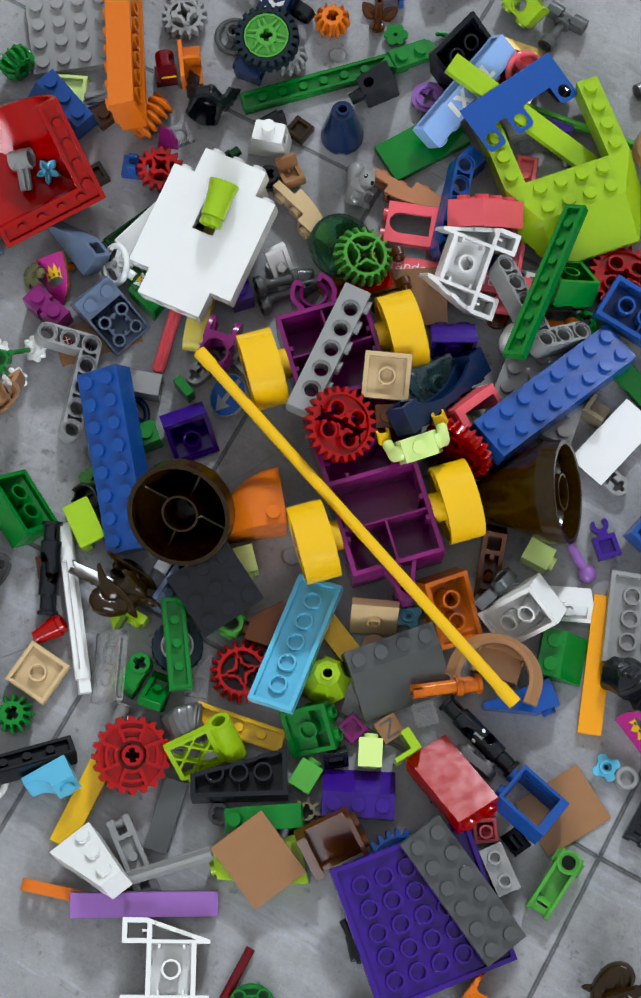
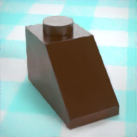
(263, 625)

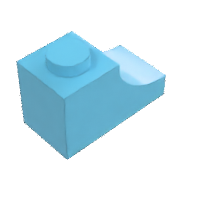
(54, 777)

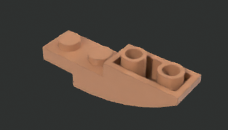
(401, 191)

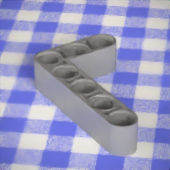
(513, 290)
(82, 356)

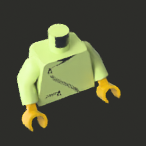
(417, 446)

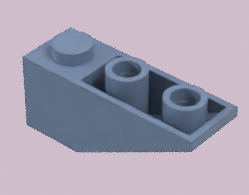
(83, 249)

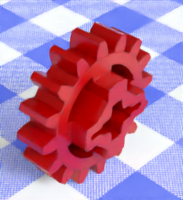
(159, 167)

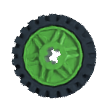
(253, 31)

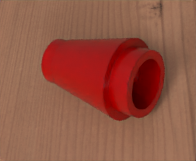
(50, 629)

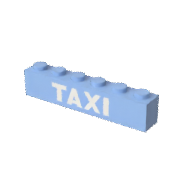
(445, 113)

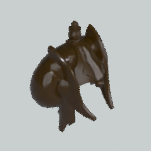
(119, 593)
(614, 981)

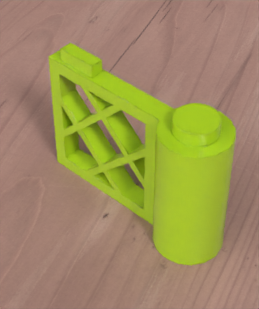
(220, 734)

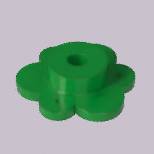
(395, 34)

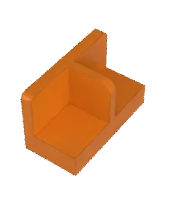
(189, 60)

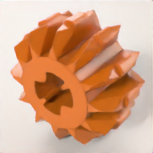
(332, 20)

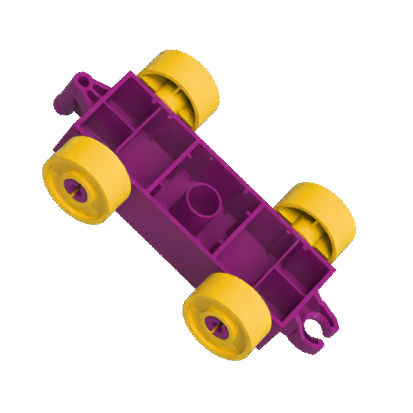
(378, 492)

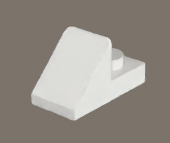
(278, 262)

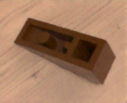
(490, 557)

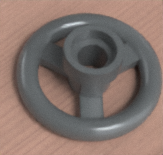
(230, 25)

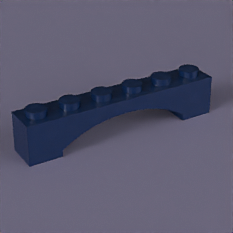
(467, 370)

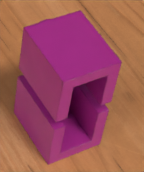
(52, 310)

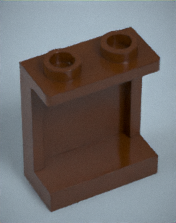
(331, 840)

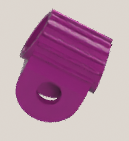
(215, 339)

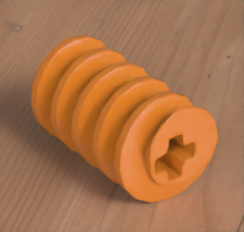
(155, 109)

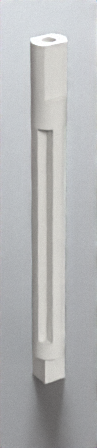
(74, 612)

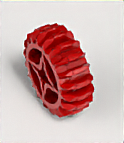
(230, 674)

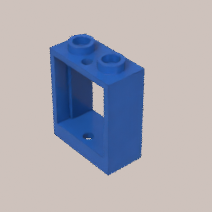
(542, 792)

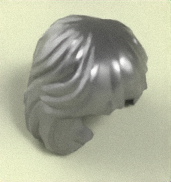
(183, 720)

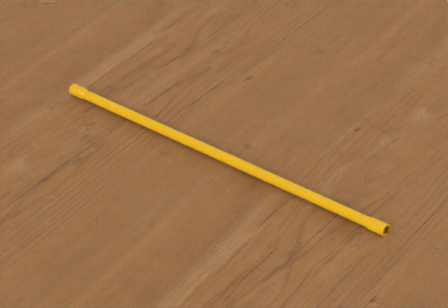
(501, 688)

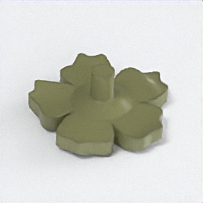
(33, 275)

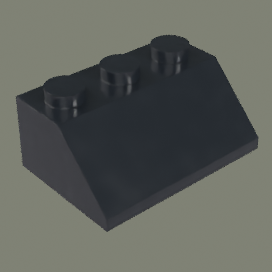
(465, 40)

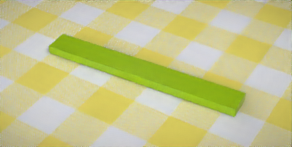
(542, 129)

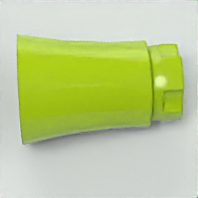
(217, 202)

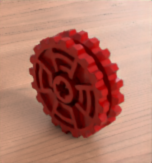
(117, 768)

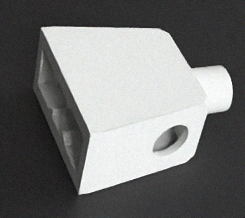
(270, 139)

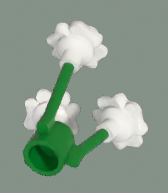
(31, 348)

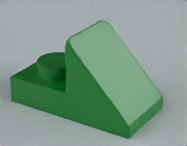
(155, 693)

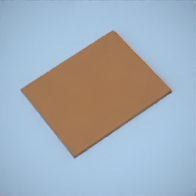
(430, 302)
(580, 816)
(258, 859)

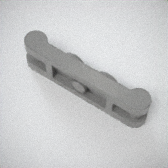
(130, 849)

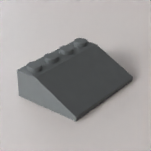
(388, 667)

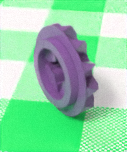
(424, 90)

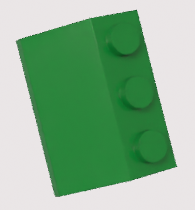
(22, 509)

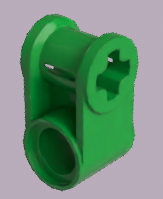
(136, 677)

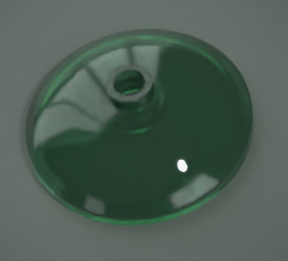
(326, 235)

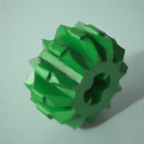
(17, 62)
(19, 707)

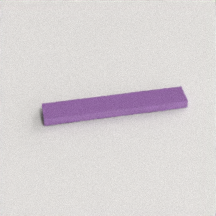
(144, 904)

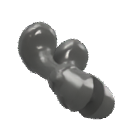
(262, 285)

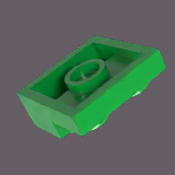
(312, 728)

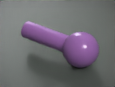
(586, 573)

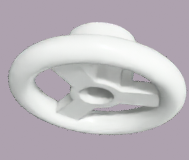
(119, 264)

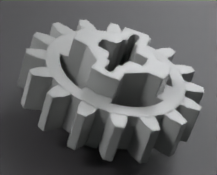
(175, 23)

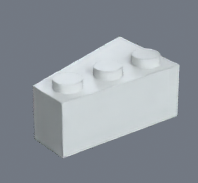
(93, 861)

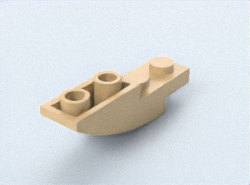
(299, 207)

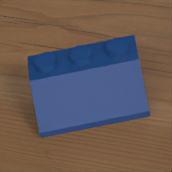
(76, 111)

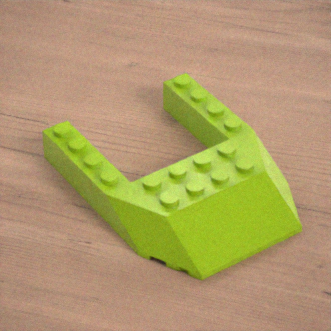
(604, 185)

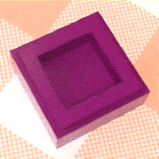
(352, 728)

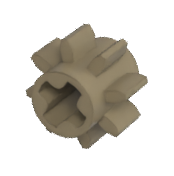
(310, 818)

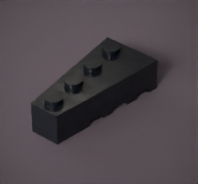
(245, 780)

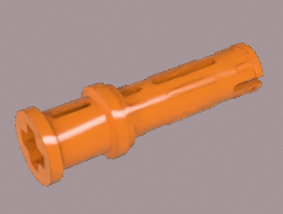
(456, 686)

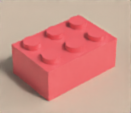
(485, 212)

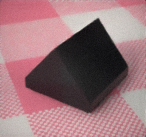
(336, 758)
(515, 841)

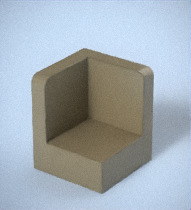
(595, 412)

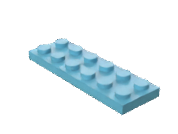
(295, 645)

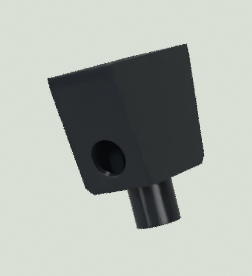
(375, 86)

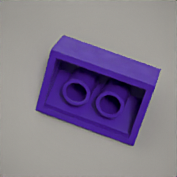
(364, 792)

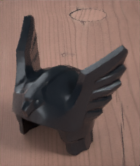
(206, 101)
(624, 679)

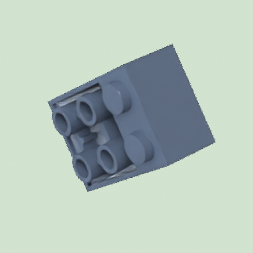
(110, 315)

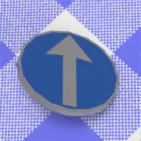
(222, 402)

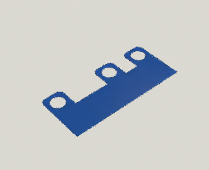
(511, 95)

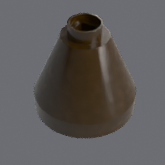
(536, 493)
(181, 512)

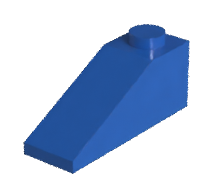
(546, 705)

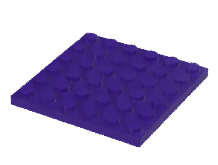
(402, 928)

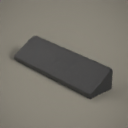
(26, 760)

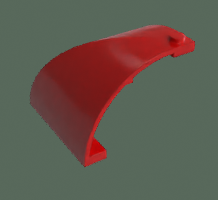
(44, 127)

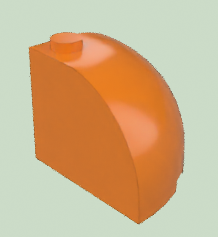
(259, 508)

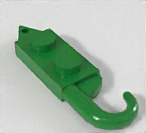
(411, 54)

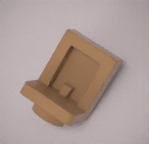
(289, 171)

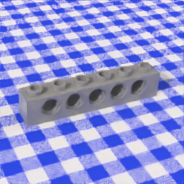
(349, 298)

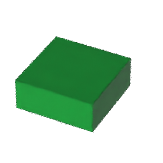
(184, 389)

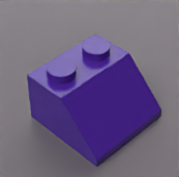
(451, 338)
(189, 432)

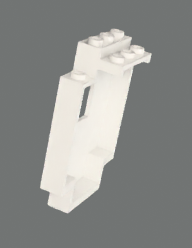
(190, 266)

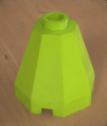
(321, 687)

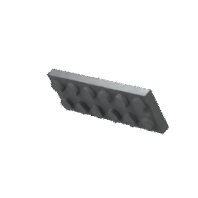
(462, 890)

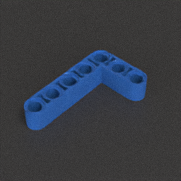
(463, 180)

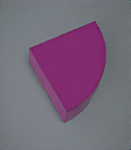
(167, 138)

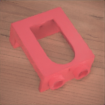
(404, 239)

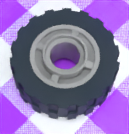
(195, 646)

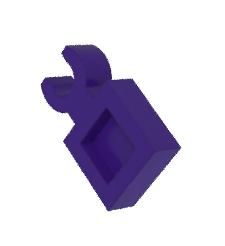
(604, 544)

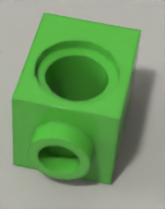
(306, 775)

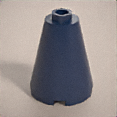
(342, 129)

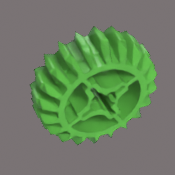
(377, 266)

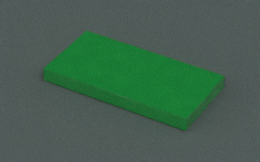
(408, 155)

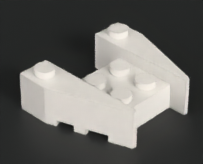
(466, 264)
(169, 958)

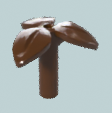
(378, 14)

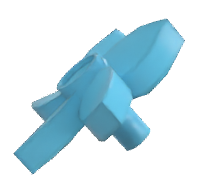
(48, 170)

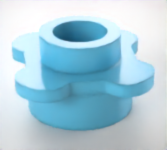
(409, 622)
(612, 765)

